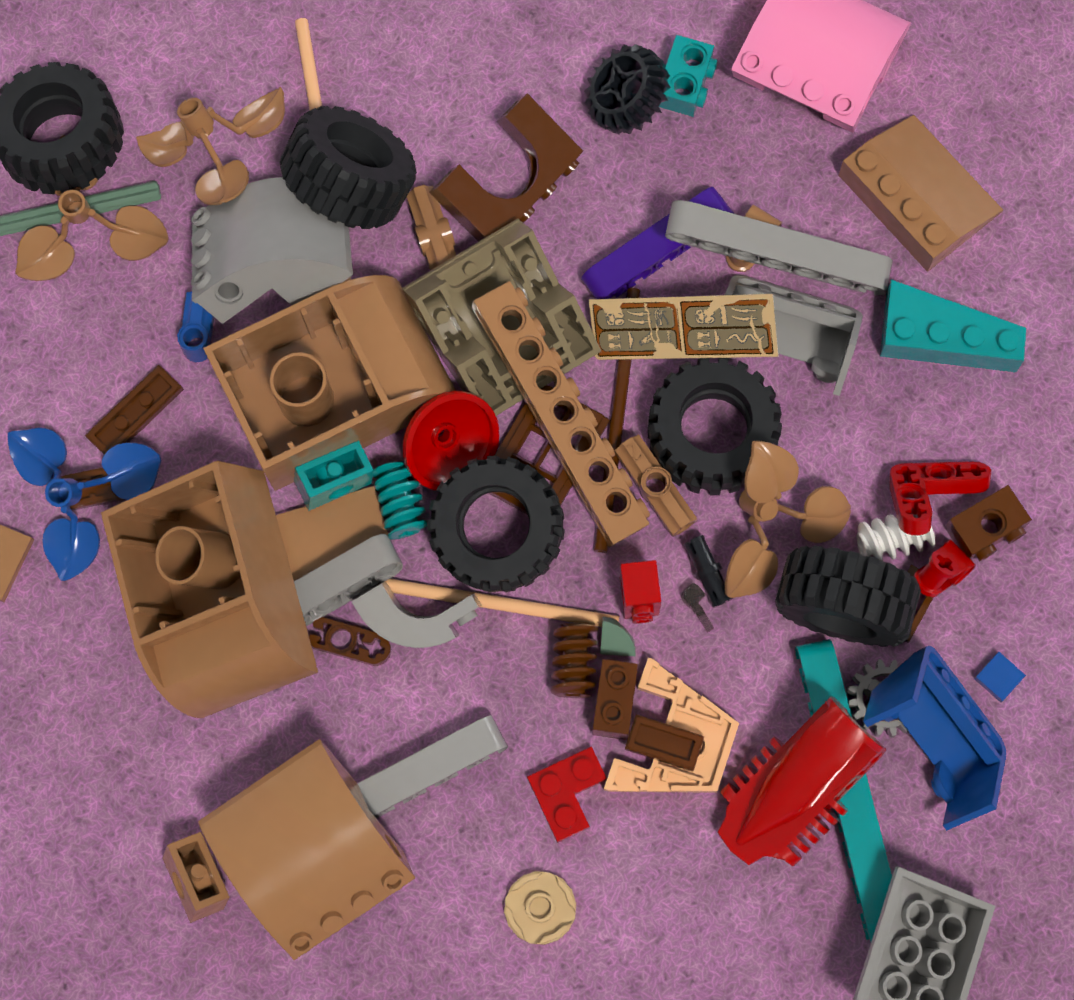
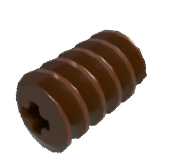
(573, 660)

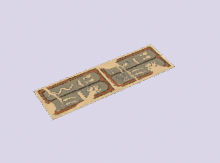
(685, 327)

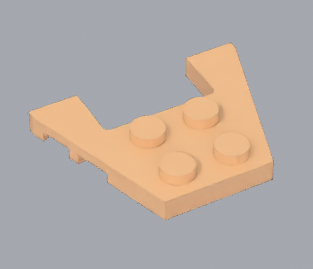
(690, 713)

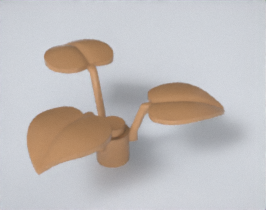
(227, 181)
(46, 255)
(767, 475)

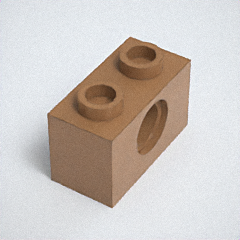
(195, 877)

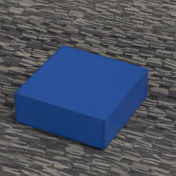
(1000, 677)

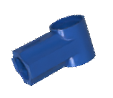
(195, 324)

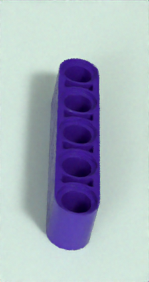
(642, 254)

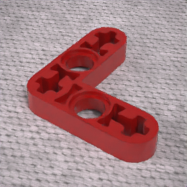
(921, 482)

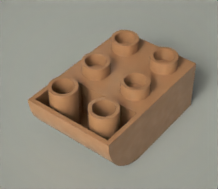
(328, 373)
(209, 589)

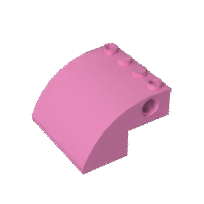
(821, 54)

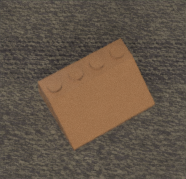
(918, 191)

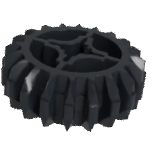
(627, 80)

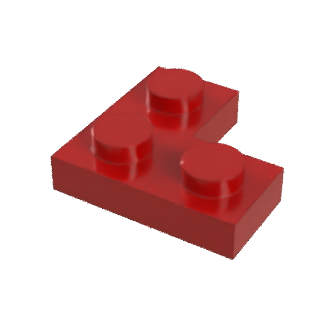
(557, 787)

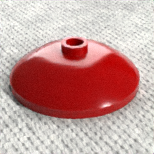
(468, 434)

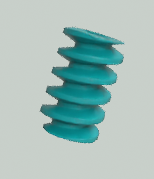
(398, 500)

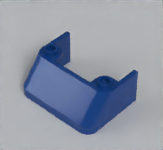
(949, 730)

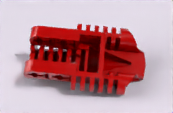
(797, 786)

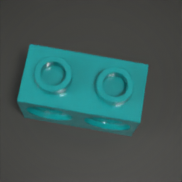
(688, 77)

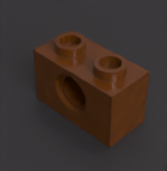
(1003, 510)
(615, 699)

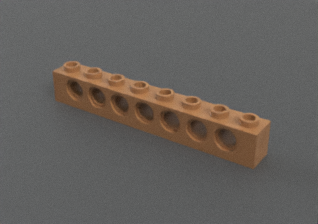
(510, 301)

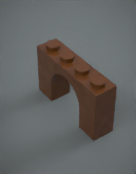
(549, 156)

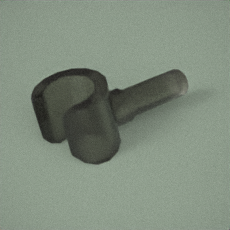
(691, 597)

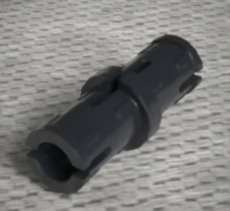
(707, 570)

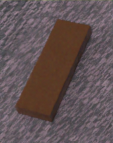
(135, 410)

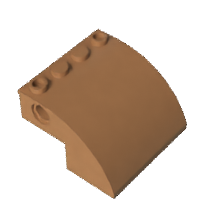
(305, 850)

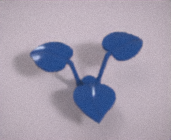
(39, 453)

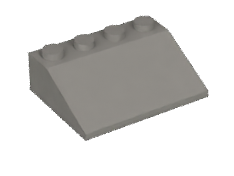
(924, 942)

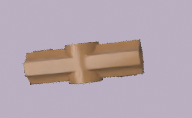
(431, 227)
(667, 504)

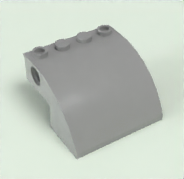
(264, 244)

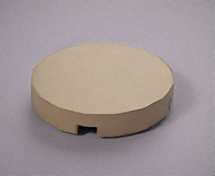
(546, 921)

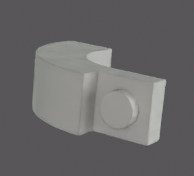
(396, 624)

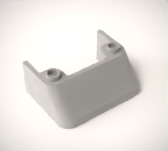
(809, 328)

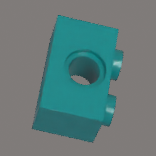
(333, 475)

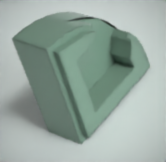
(616, 639)

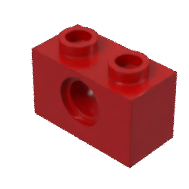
(640, 591)

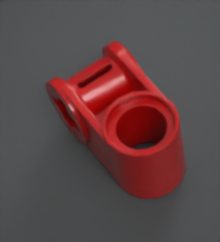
(945, 568)

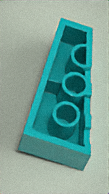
(945, 332)

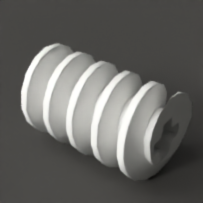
(889, 537)

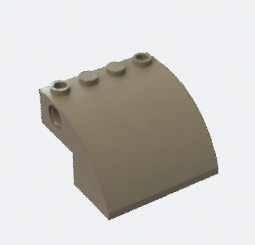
(445, 310)

